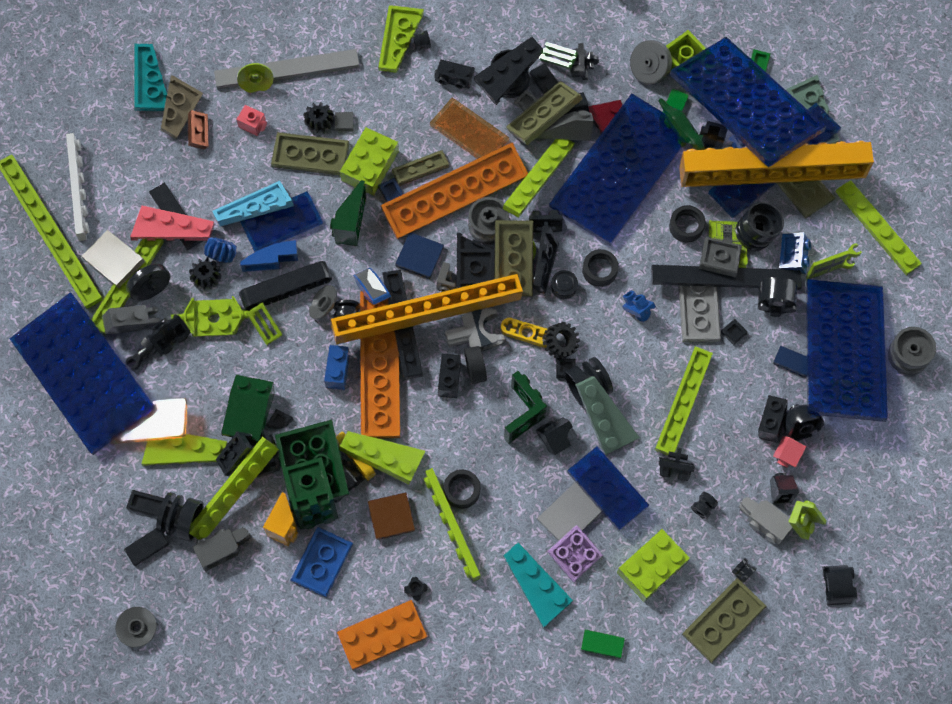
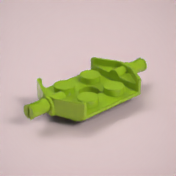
(198, 313)

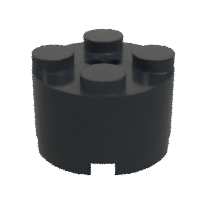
(777, 296)

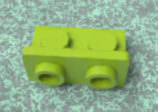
(804, 518)

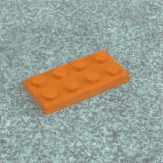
(382, 634)

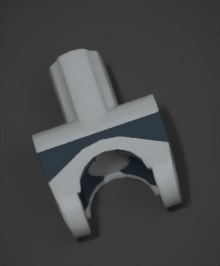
(473, 331)

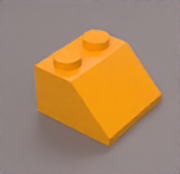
(281, 522)

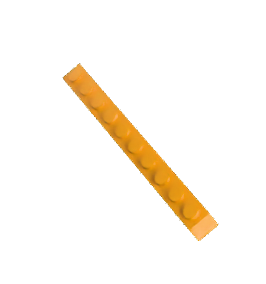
(426, 309)

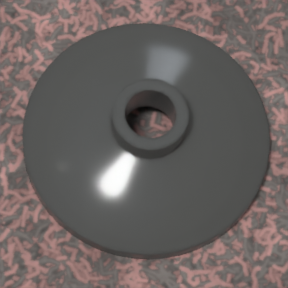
(323, 302)
(129, 619)

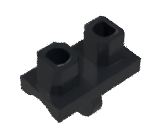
(584, 61)
(553, 220)
(684, 467)

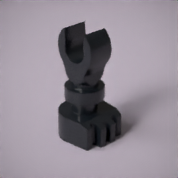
(142, 354)

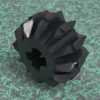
(313, 122)
(208, 279)

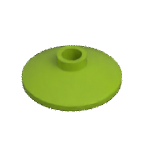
(255, 77)

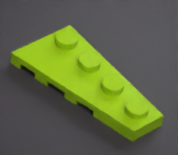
(398, 33)
(182, 450)
(386, 456)

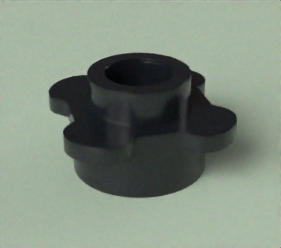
(415, 582)

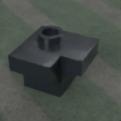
(555, 435)

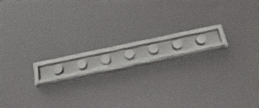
(296, 67)

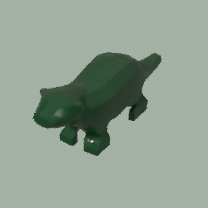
(681, 126)

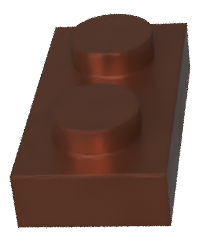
(197, 129)

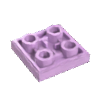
(574, 553)

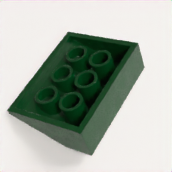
(309, 444)

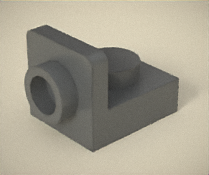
(444, 278)

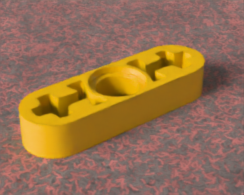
(523, 325)
(365, 469)

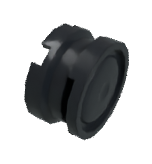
(564, 284)
(345, 307)

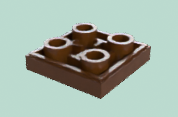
(391, 516)

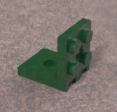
(533, 400)
(313, 502)

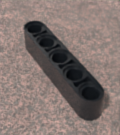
(285, 285)

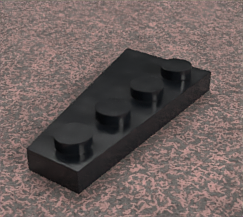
(503, 73)

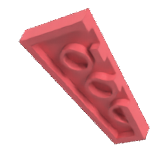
(163, 224)

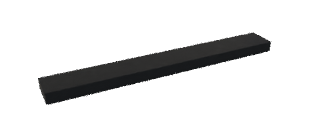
(697, 277)

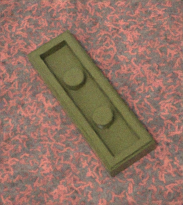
(420, 168)

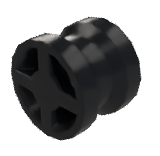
(421, 40)
(744, 570)

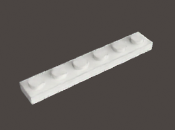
(78, 193)

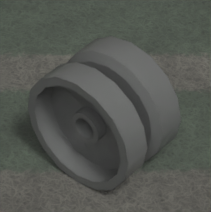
(483, 217)
(911, 350)

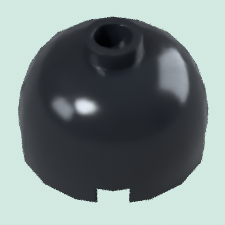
(800, 424)

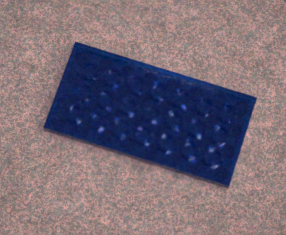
(747, 101)
(618, 170)
(846, 350)
(82, 373)

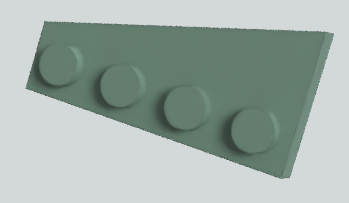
(808, 94)
(606, 419)

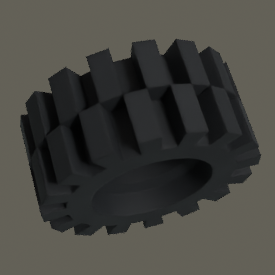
(568, 333)

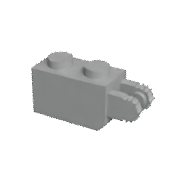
(766, 519)

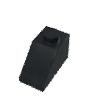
(783, 488)

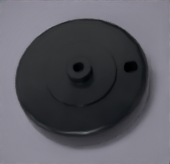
(148, 282)

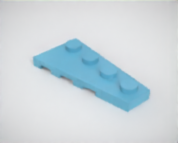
(255, 204)

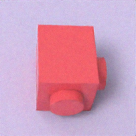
(251, 120)
(789, 452)

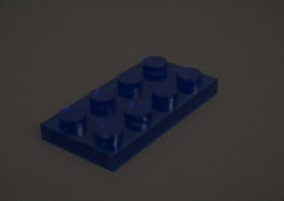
(283, 223)
(608, 488)

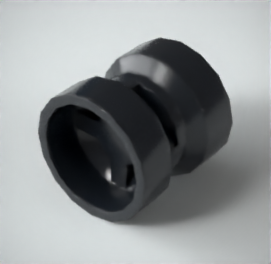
(704, 505)

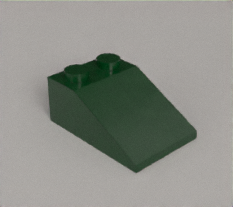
(349, 217)
(248, 407)

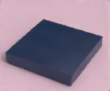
(419, 255)

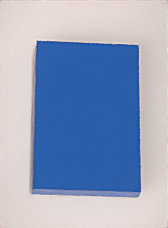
(321, 562)

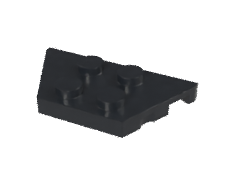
(474, 262)

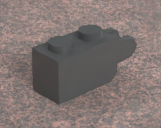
(128, 319)
(220, 547)

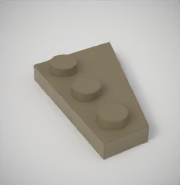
(179, 102)

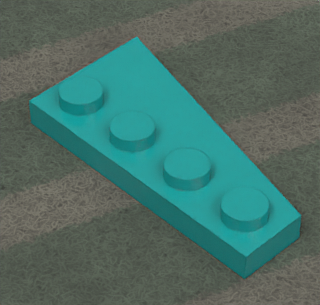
(148, 81)
(537, 585)

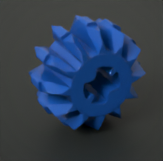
(220, 250)

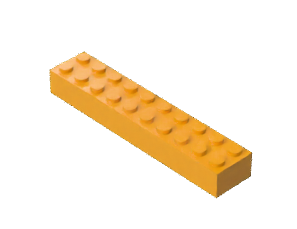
(806, 163)

